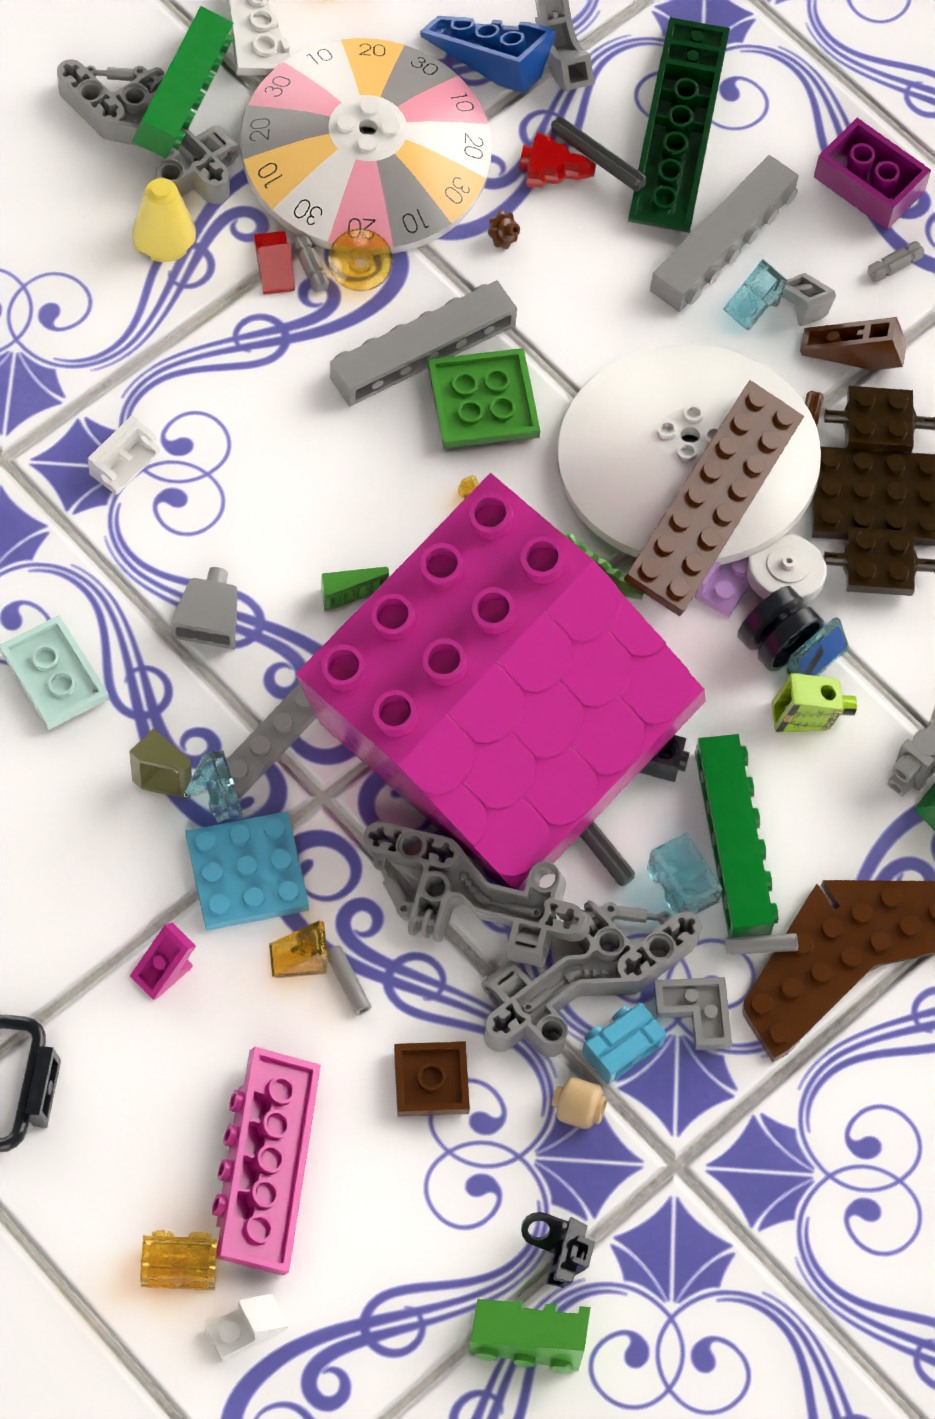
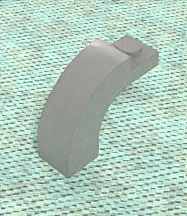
(567, 60)

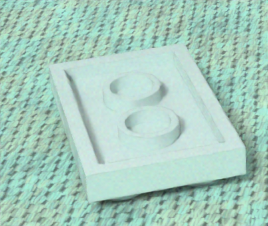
(54, 672)

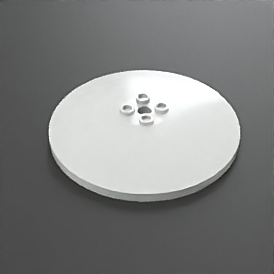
(627, 453)

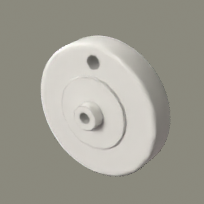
(788, 563)

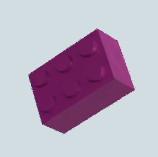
(872, 173)

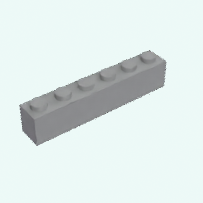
(724, 233)
(432, 335)

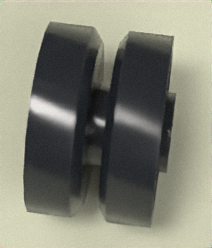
(779, 627)

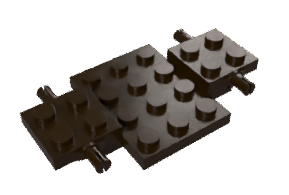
(877, 492)

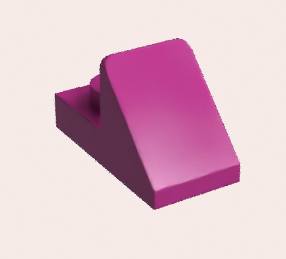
(164, 961)

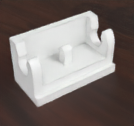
(123, 455)

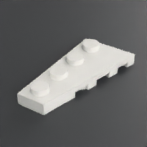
(257, 37)

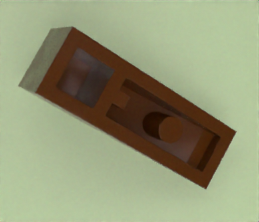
(860, 344)

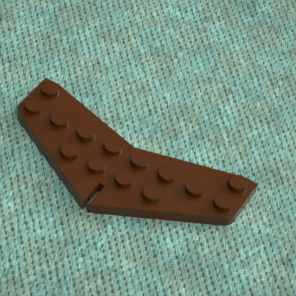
(836, 949)

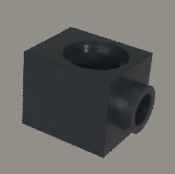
(668, 768)

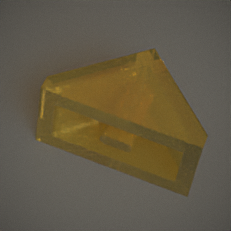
(300, 952)

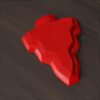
(552, 163)

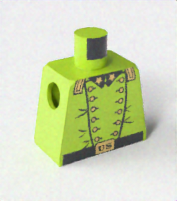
(810, 704)

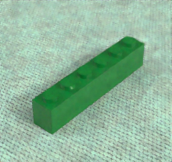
(183, 83)
(734, 836)

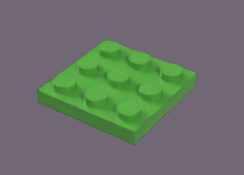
(483, 398)

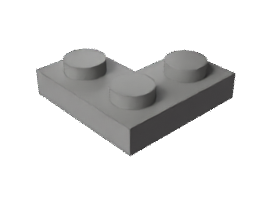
(703, 1001)

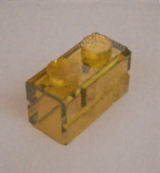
(179, 1261)

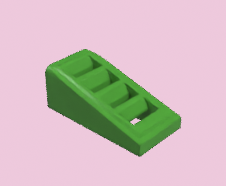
(350, 585)

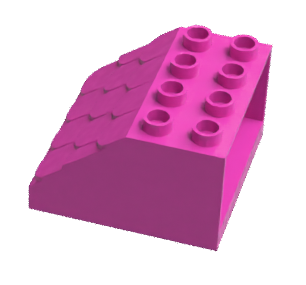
(501, 685)

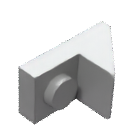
(810, 298)

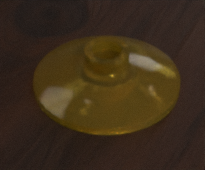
(360, 245)

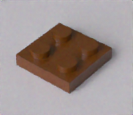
(431, 1078)

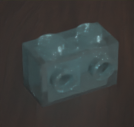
(684, 875)

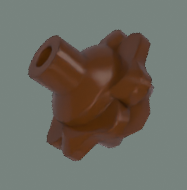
(503, 230)

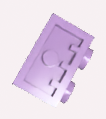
(724, 586)

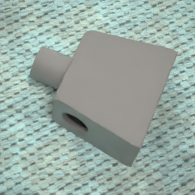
(207, 611)

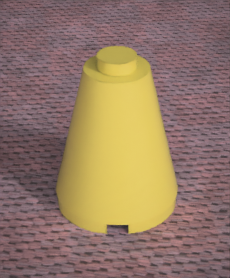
(163, 223)

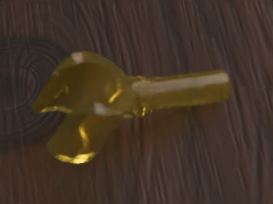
(467, 485)

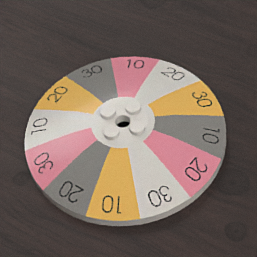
(328, 177)

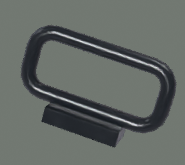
(38, 1081)

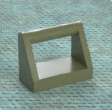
(155, 763)

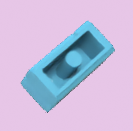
(623, 1042)

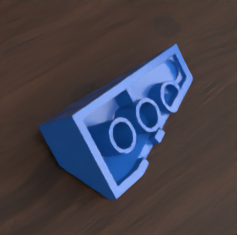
(502, 53)

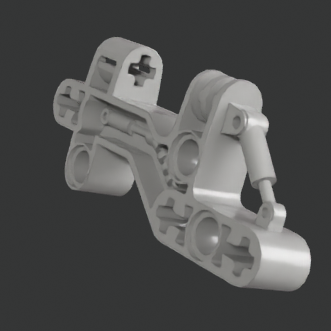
(116, 116)
(528, 911)
(596, 973)

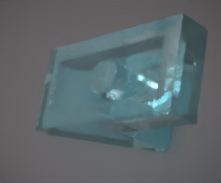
(755, 295)
(215, 778)

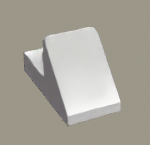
(246, 1326)

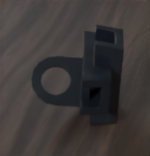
(566, 1243)

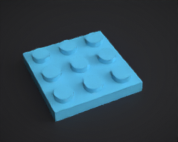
(247, 870)

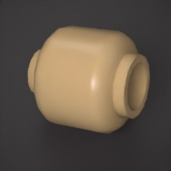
(579, 1103)

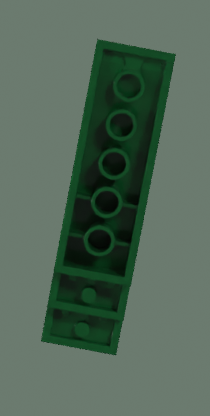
(679, 124)

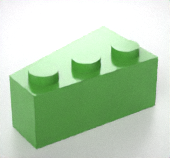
(529, 1334)

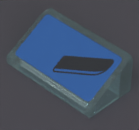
(819, 650)

